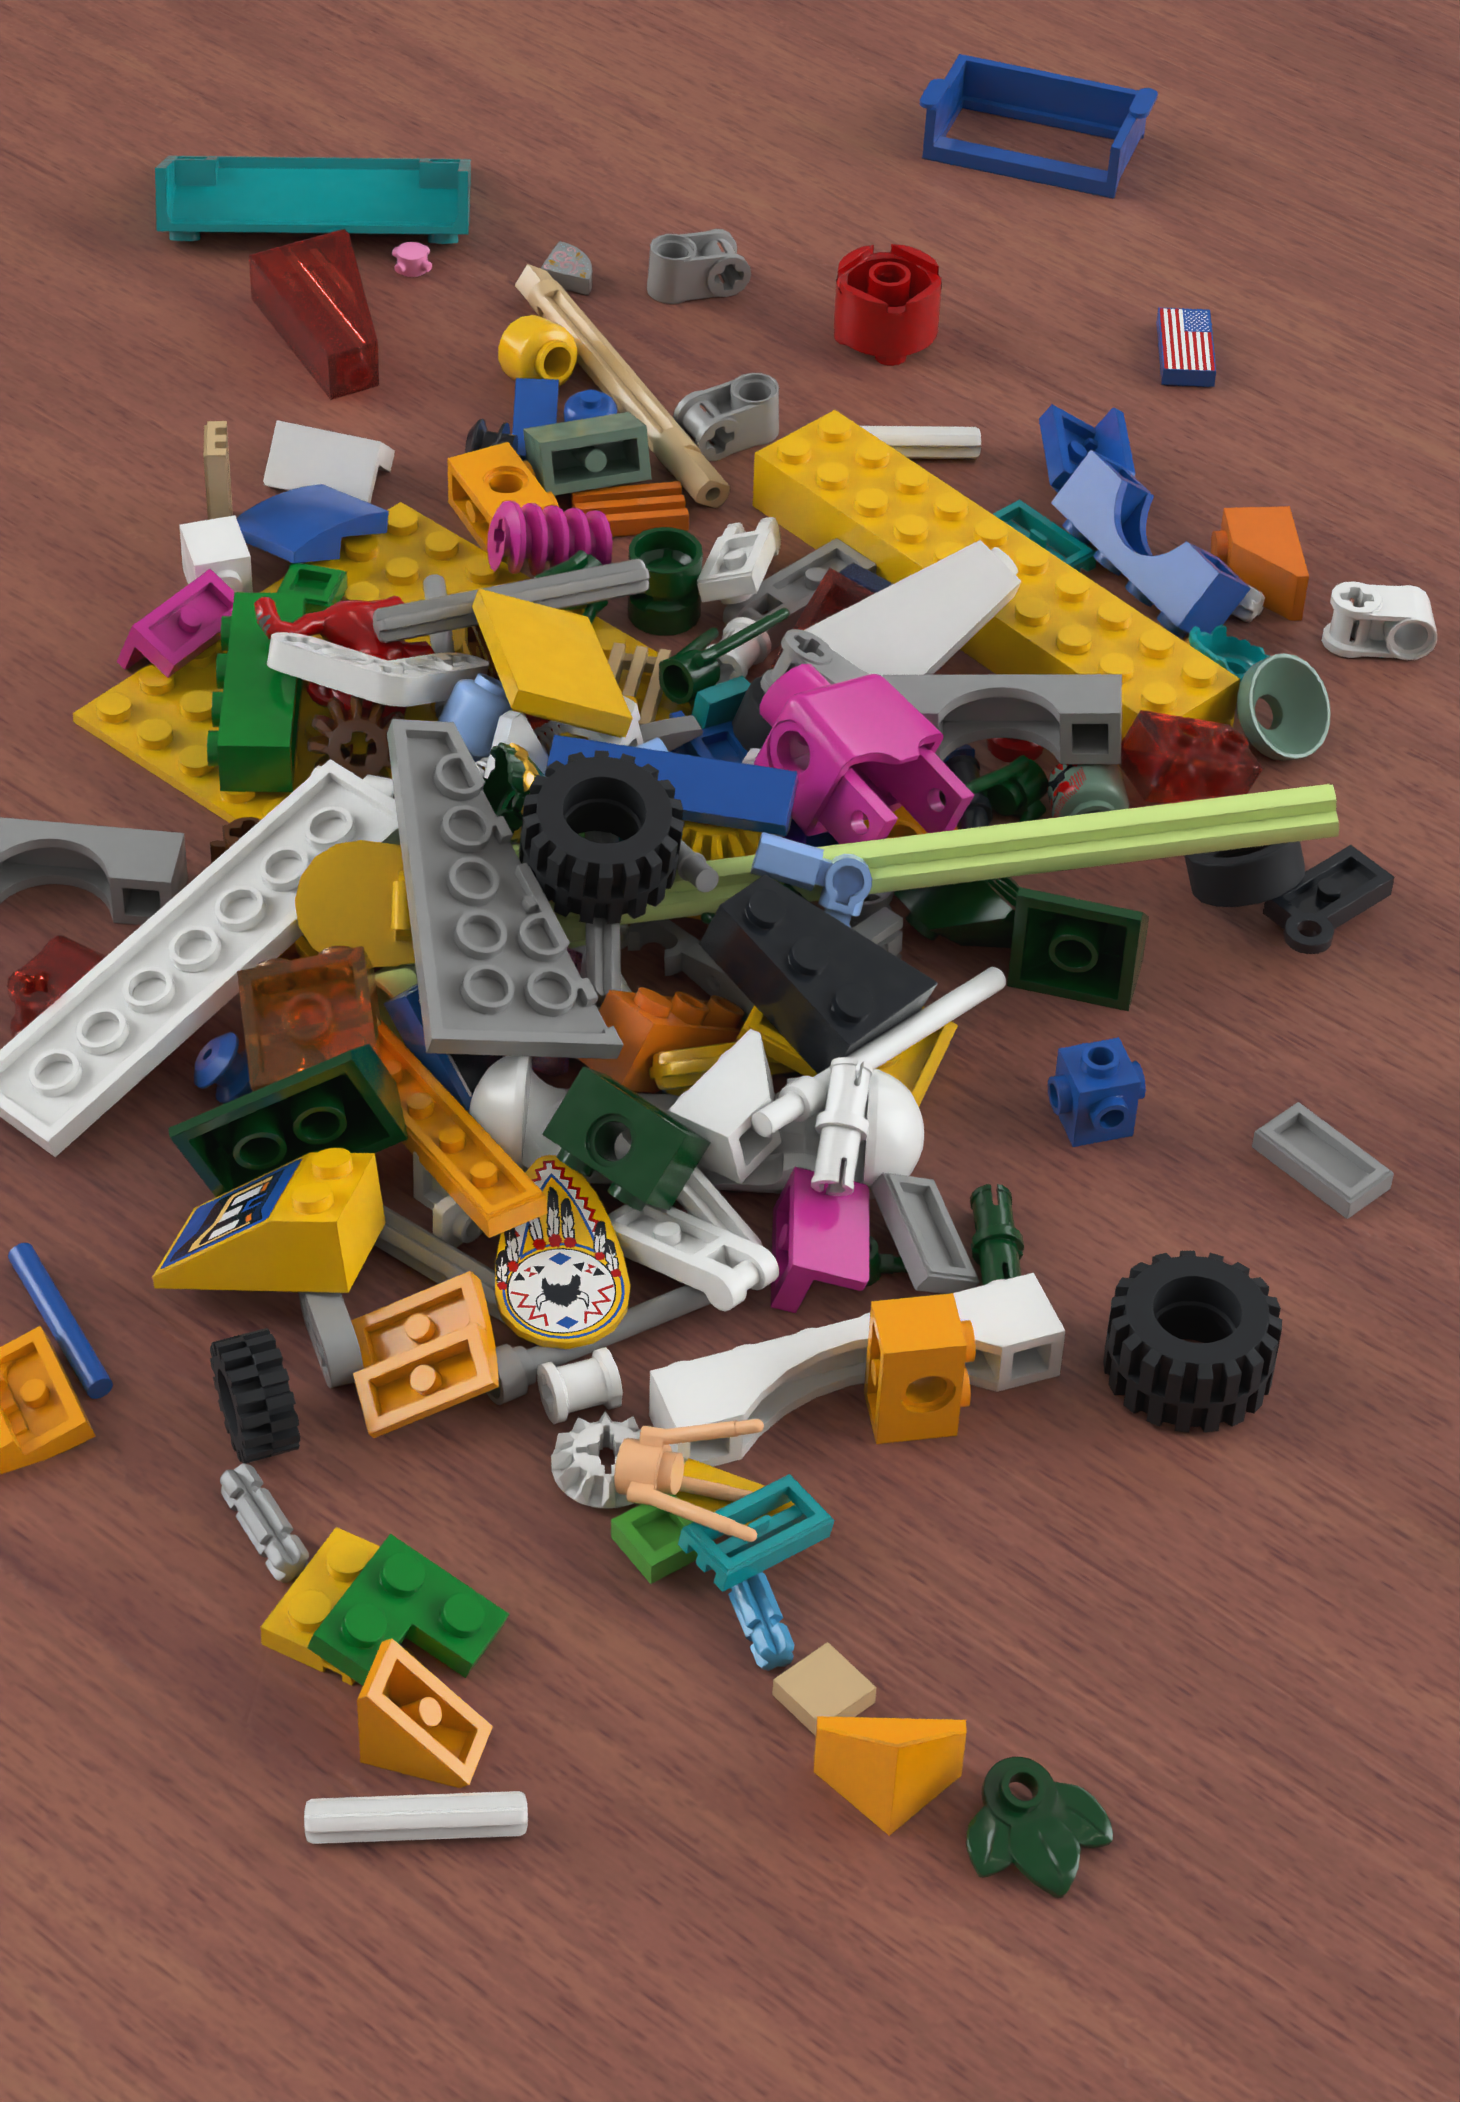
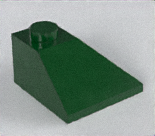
(964, 912)
(1076, 949)

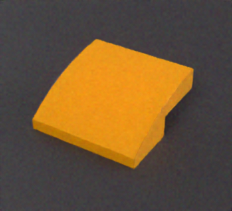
(425, 1354)
(36, 1404)

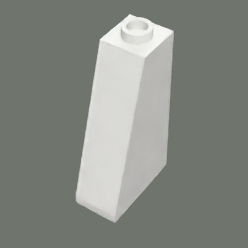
(924, 616)

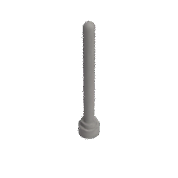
(519, 1366)

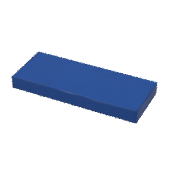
(534, 406)

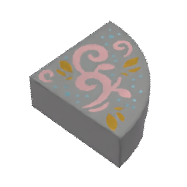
(570, 268)

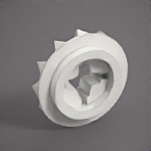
(578, 1464)

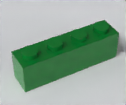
(258, 704)

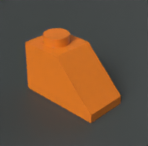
(1265, 554)

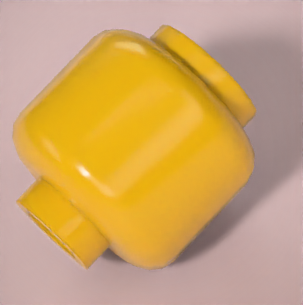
(537, 350)

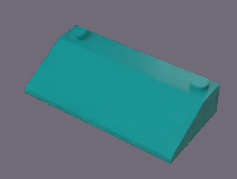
(313, 196)

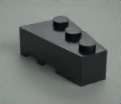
(811, 972)

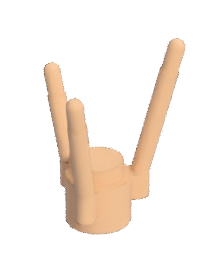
(650, 1470)

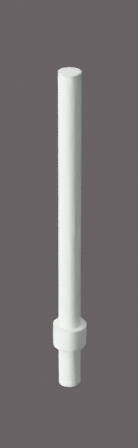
(809, 1094)

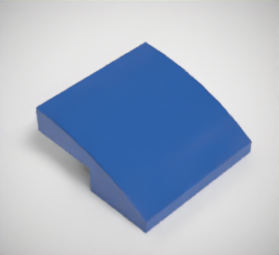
(309, 523)

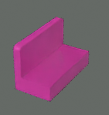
(180, 626)
(818, 1239)

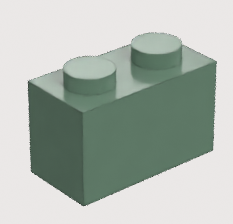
(589, 453)

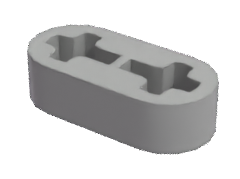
(332, 1336)

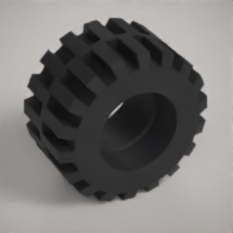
(608, 798)
(1185, 1379)

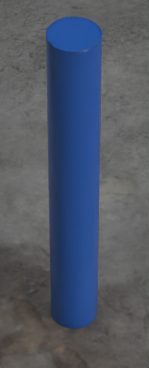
(60, 1320)

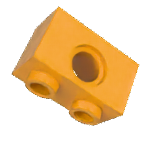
(485, 480)
(917, 1368)

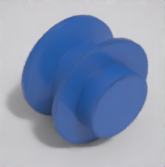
(225, 1066)

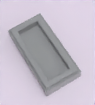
(1322, 1160)
(924, 1234)

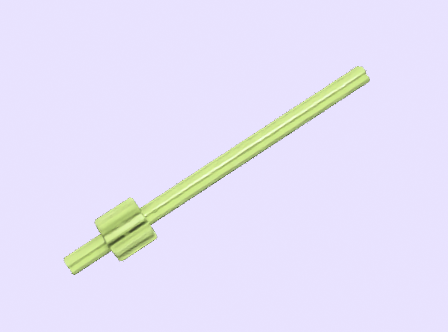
(1034, 847)

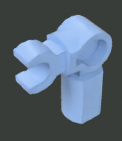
(844, 878)

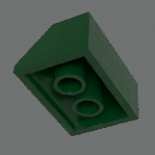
(331, 1105)

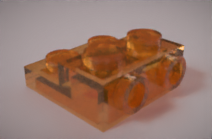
(307, 1011)

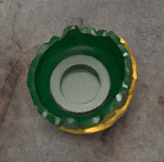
(510, 784)

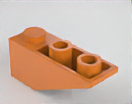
(661, 1023)

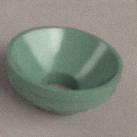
(1297, 705)

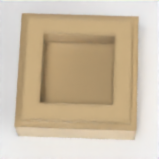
(823, 1686)

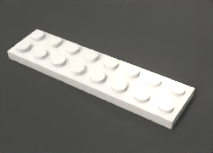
(180, 963)

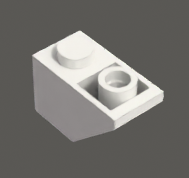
(723, 1105)

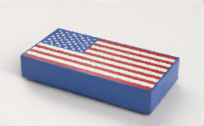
(1186, 347)

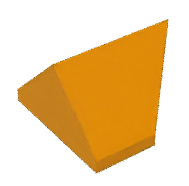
(417, 1722)
(889, 1763)

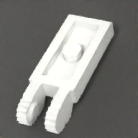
(739, 562)

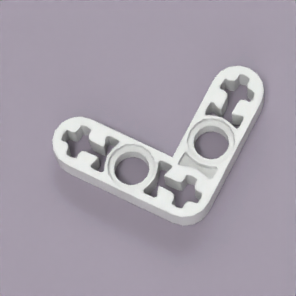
(385, 682)

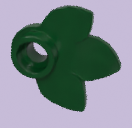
(1034, 1834)

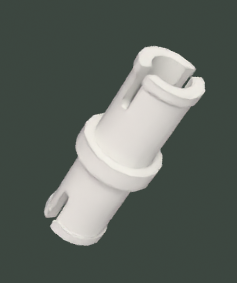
(842, 1126)

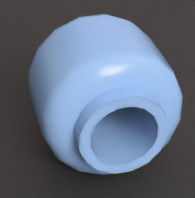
(476, 711)

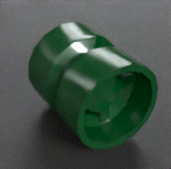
(673, 596)

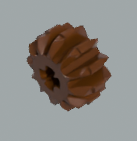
(339, 732)

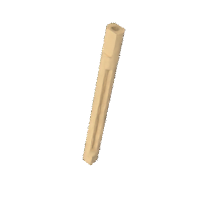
(630, 394)

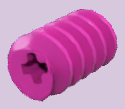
(545, 536)

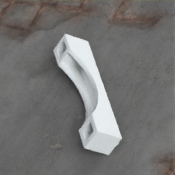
(1015, 1343)

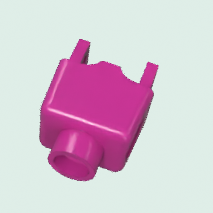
(857, 756)

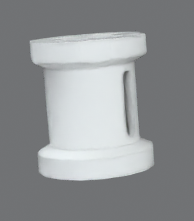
(743, 657)
(579, 1385)

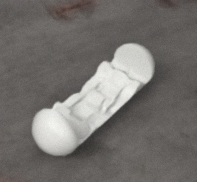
(518, 1107)

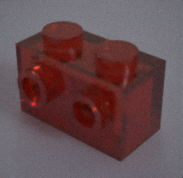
(1186, 759)

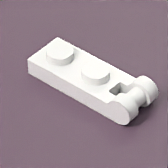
(694, 1253)

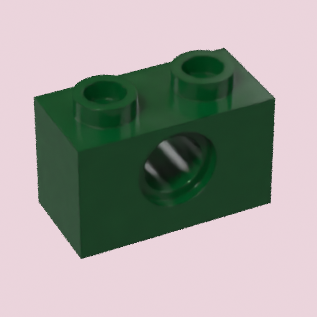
(660, 1151)

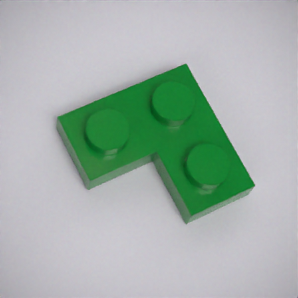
(409, 1598)

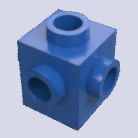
(1096, 1091)

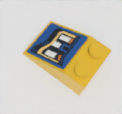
(283, 1231)

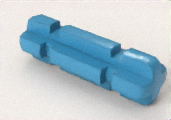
(761, 1623)

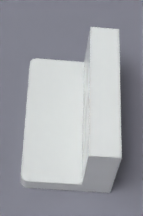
(318, 456)

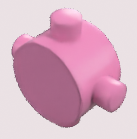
(412, 259)

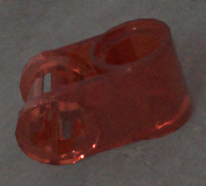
(48, 978)

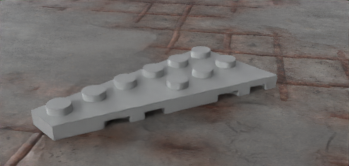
(481, 928)

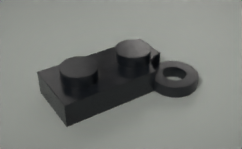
(1328, 898)

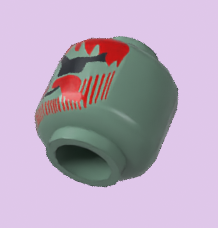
(1086, 789)

